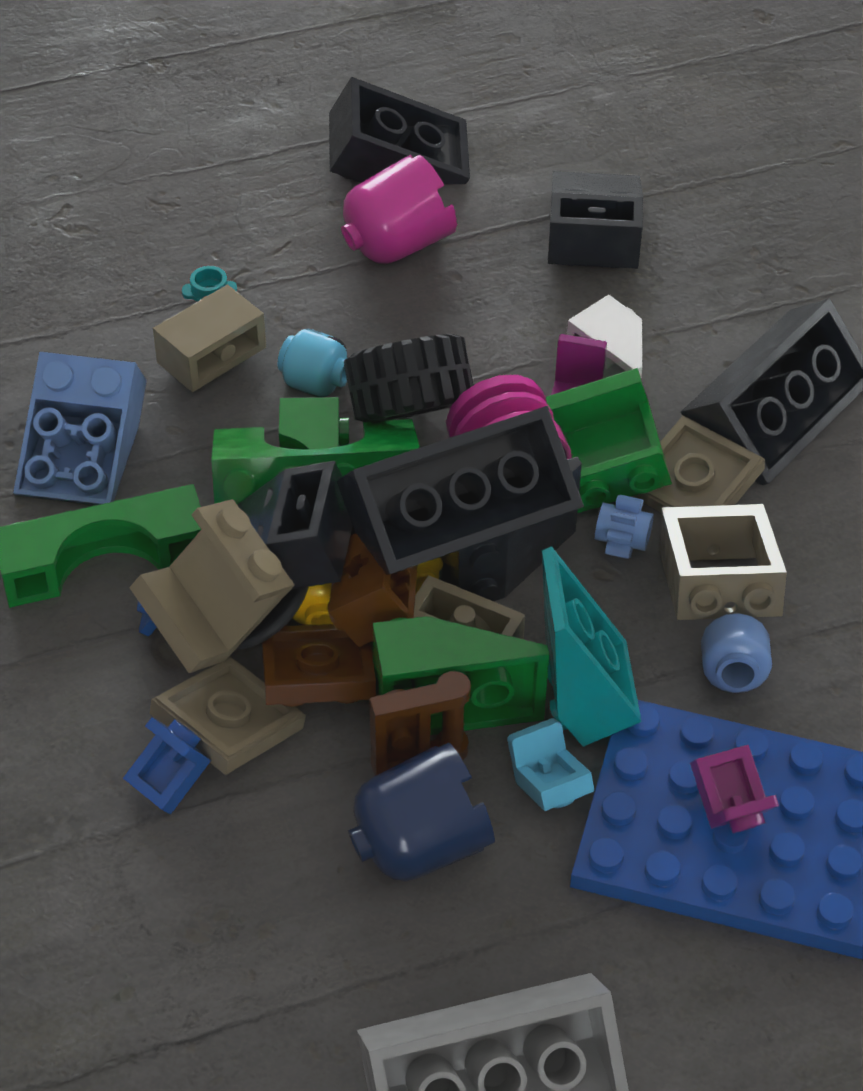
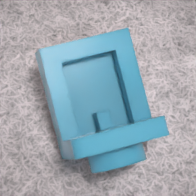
(545, 766)

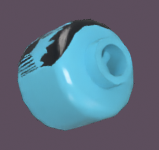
(313, 362)

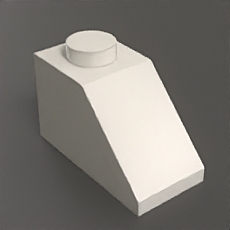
(616, 325)

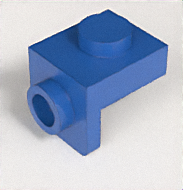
(167, 765)

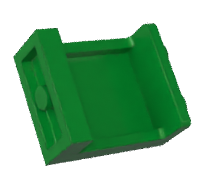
(613, 437)

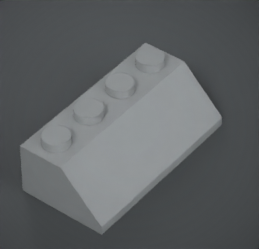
(516, 1041)

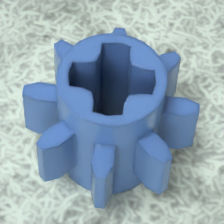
(624, 526)

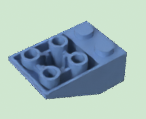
(79, 428)

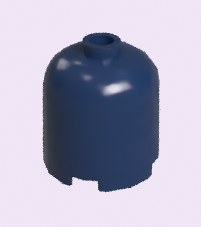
(419, 816)

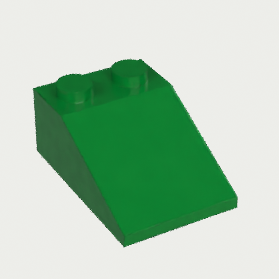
(503, 670)

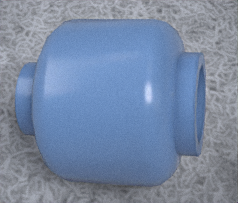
(736, 653)

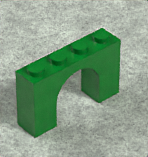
(246, 462)

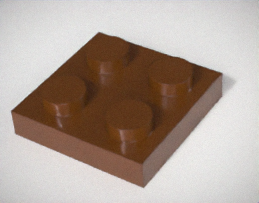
(316, 666)

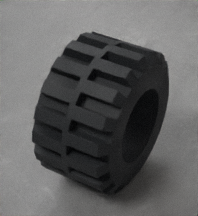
(408, 377)

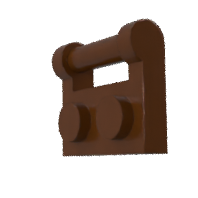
(403, 720)

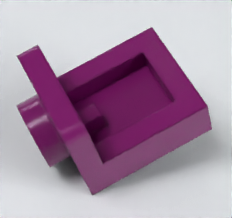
(732, 789)

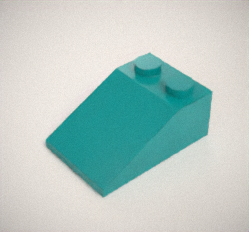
(586, 659)

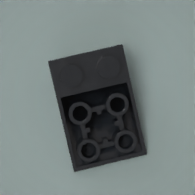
(595, 220)
(303, 522)

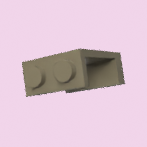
(214, 588)

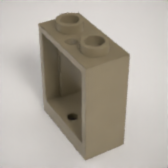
(717, 535)

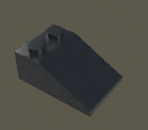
(379, 127)
(502, 563)

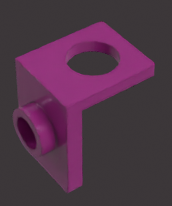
(578, 362)

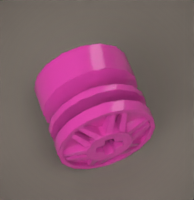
(497, 401)

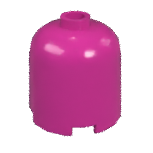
(397, 212)

